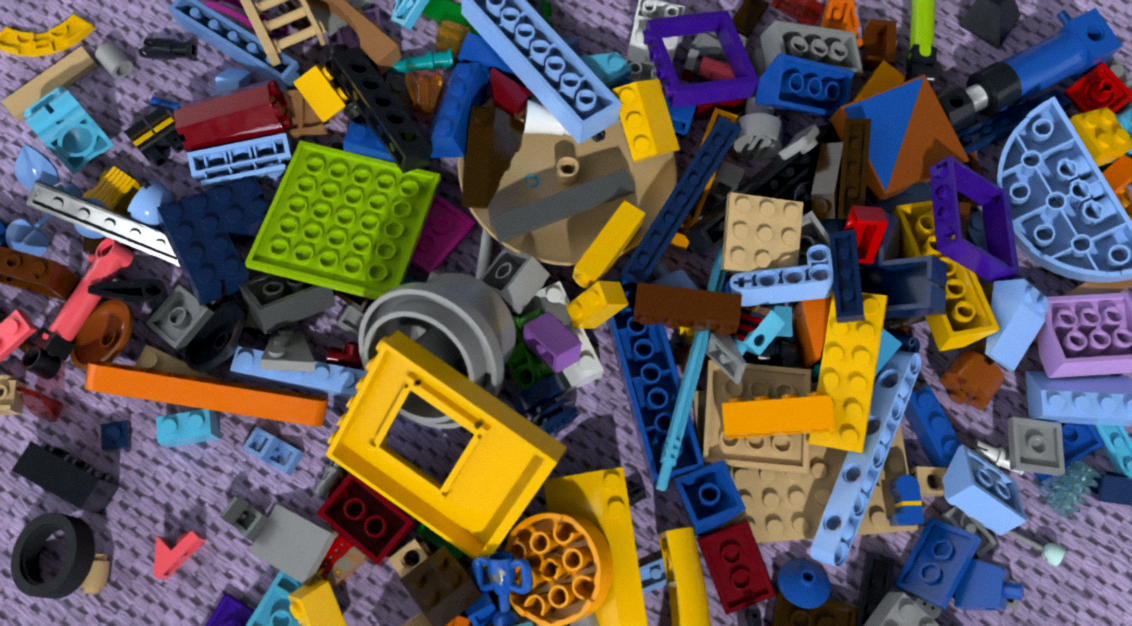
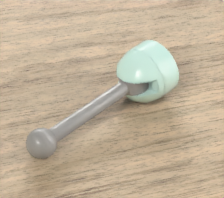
(1051, 552)

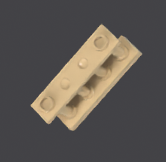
(264, 28)

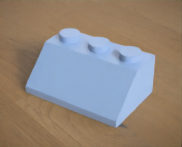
(983, 492)

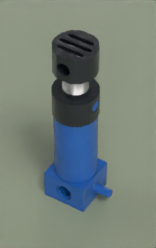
(1070, 53)

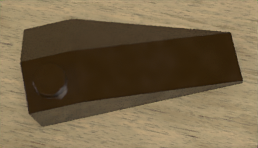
(490, 148)

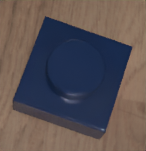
(115, 435)

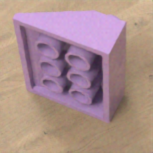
(1087, 335)

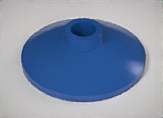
(800, 591)

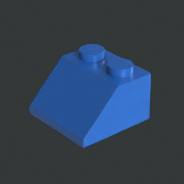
(709, 497)

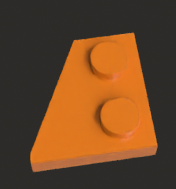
(841, 16)

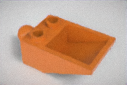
(810, 328)

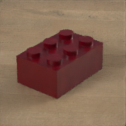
(366, 519)

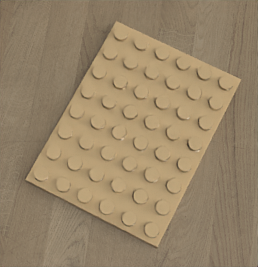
(792, 504)

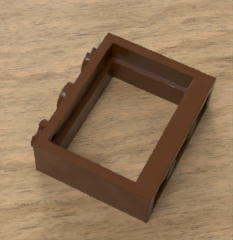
(36, 274)

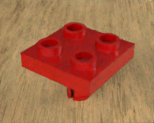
(1099, 90)

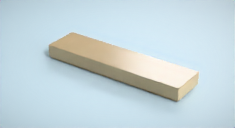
(60, 74)

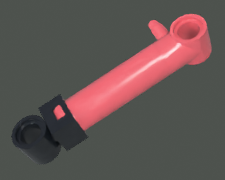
(56, 341)

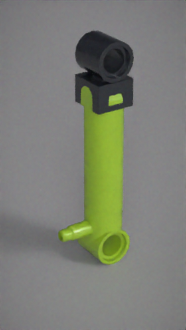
(922, 52)

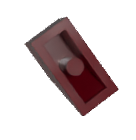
(508, 94)

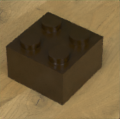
(441, 587)

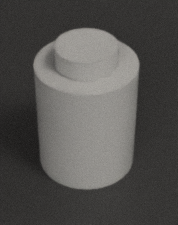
(114, 60)

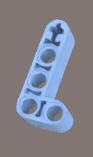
(787, 283)

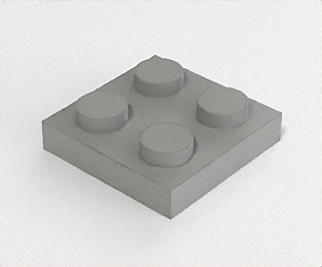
(1036, 446)

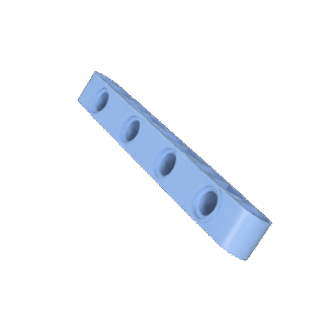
(852, 496)

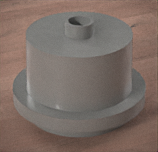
(455, 321)

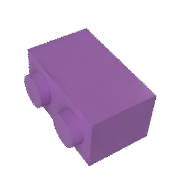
(552, 342)

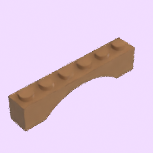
(379, 48)

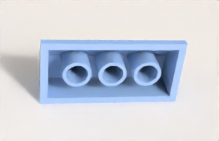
(1080, 399)

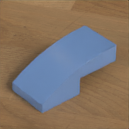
(273, 451)

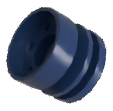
(545, 406)

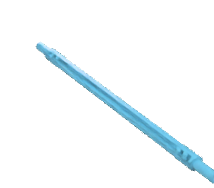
(688, 385)

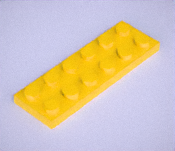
(850, 373)

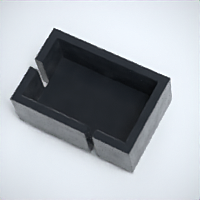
(66, 476)

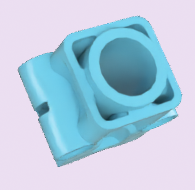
(67, 129)

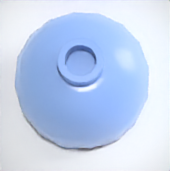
(145, 203)

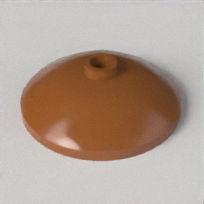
(103, 334)

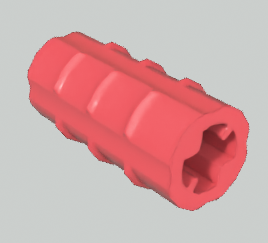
(714, 70)

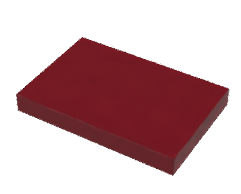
(735, 566)

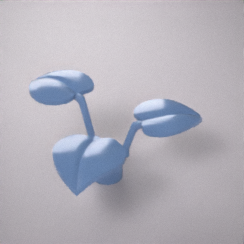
(20, 233)

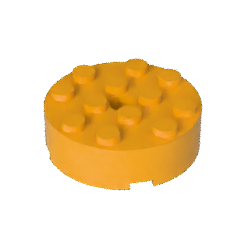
(582, 570)

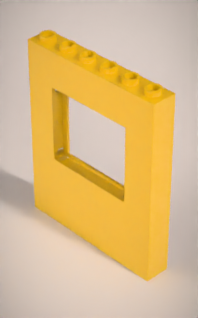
(493, 475)

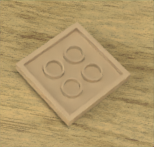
(760, 233)

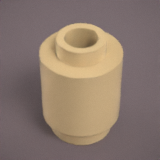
(97, 576)

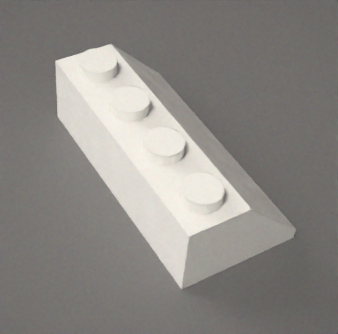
(588, 368)

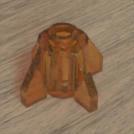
(424, 92)

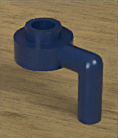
(908, 342)

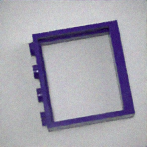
(680, 95)
(1001, 259)

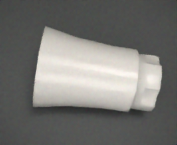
(541, 121)

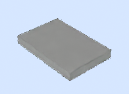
(292, 544)

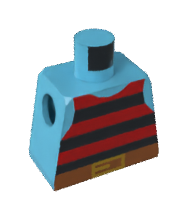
(756, 329)

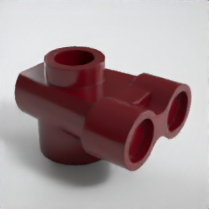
(349, 356)

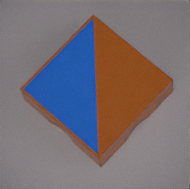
(905, 136)

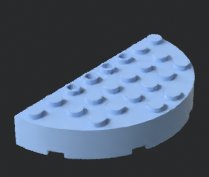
(1062, 202)

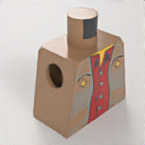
(340, 560)

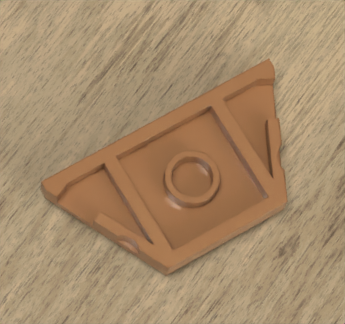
(303, 116)

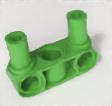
(522, 358)

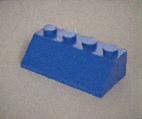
(804, 86)
(451, 119)

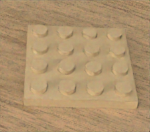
(771, 453)

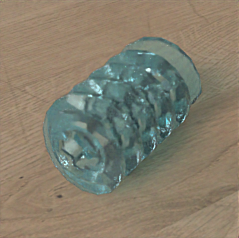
(1071, 488)

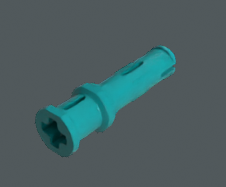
(429, 61)

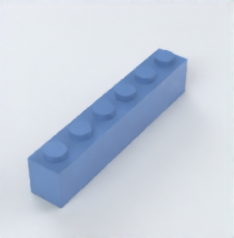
(234, 42)

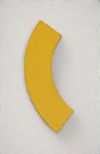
(48, 43)

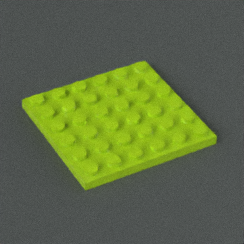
(344, 221)

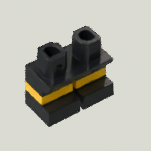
(150, 145)

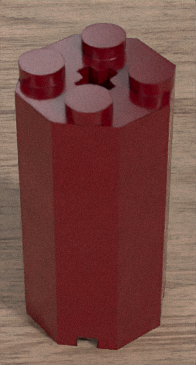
(233, 116)

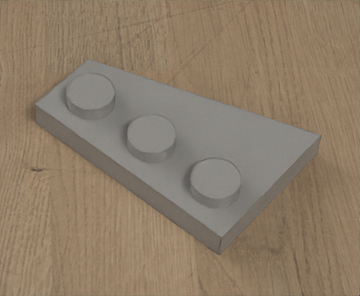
(287, 352)

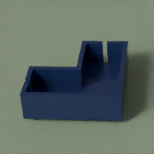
(205, 231)
(909, 283)

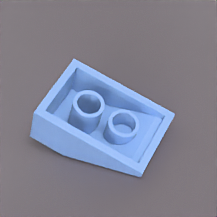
(1020, 315)

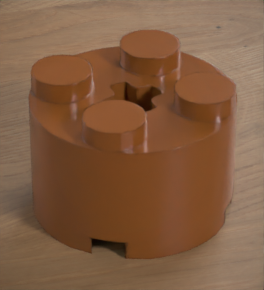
(972, 380)

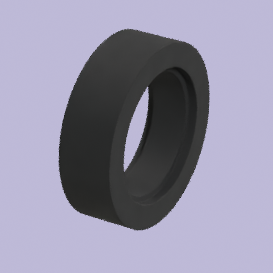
(28, 549)

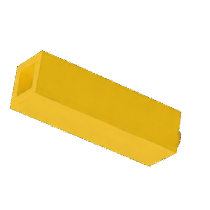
(608, 245)

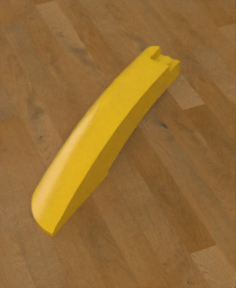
(684, 578)

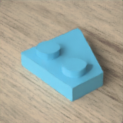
(407, 12)
(608, 67)

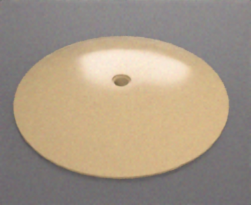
(547, 159)

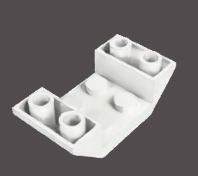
(638, 52)

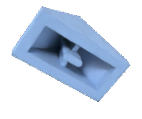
(232, 79)

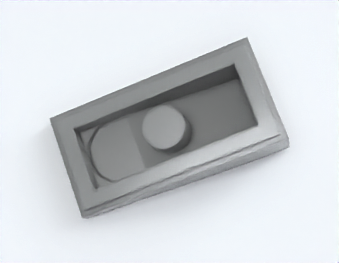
(726, 355)

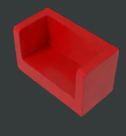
(870, 228)

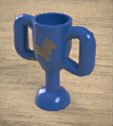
(502, 580)

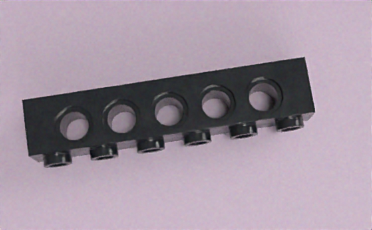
(381, 109)

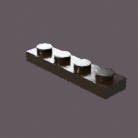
(854, 165)

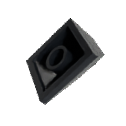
(991, 20)

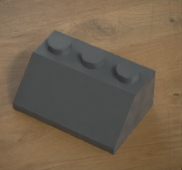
(283, 301)

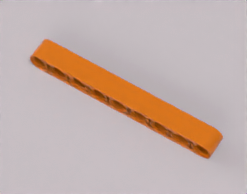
(205, 393)

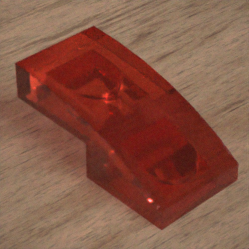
(801, 10)

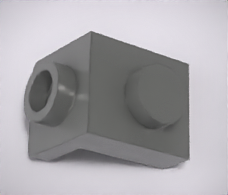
(244, 517)

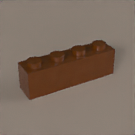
(687, 308)

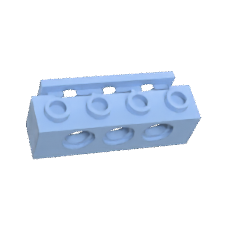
(237, 161)

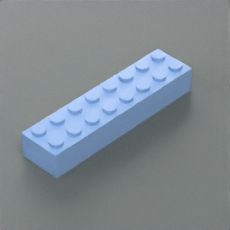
(545, 65)

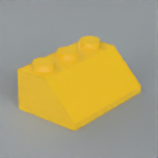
(645, 120)

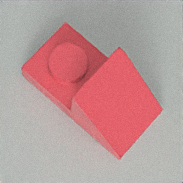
(171, 558)

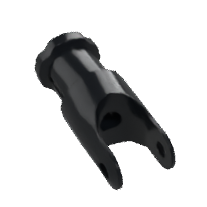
(169, 49)

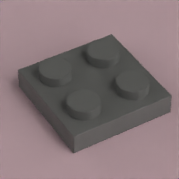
(179, 318)

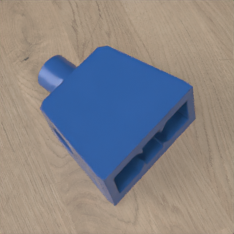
(986, 588)

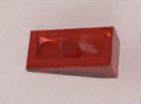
(40, 404)

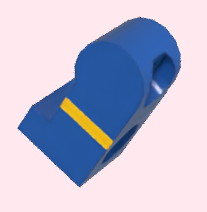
(907, 502)

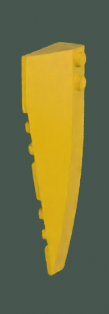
(604, 501)

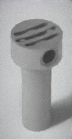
(761, 130)

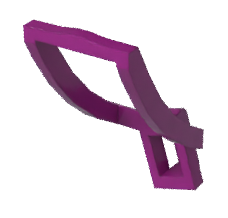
(223, 8)

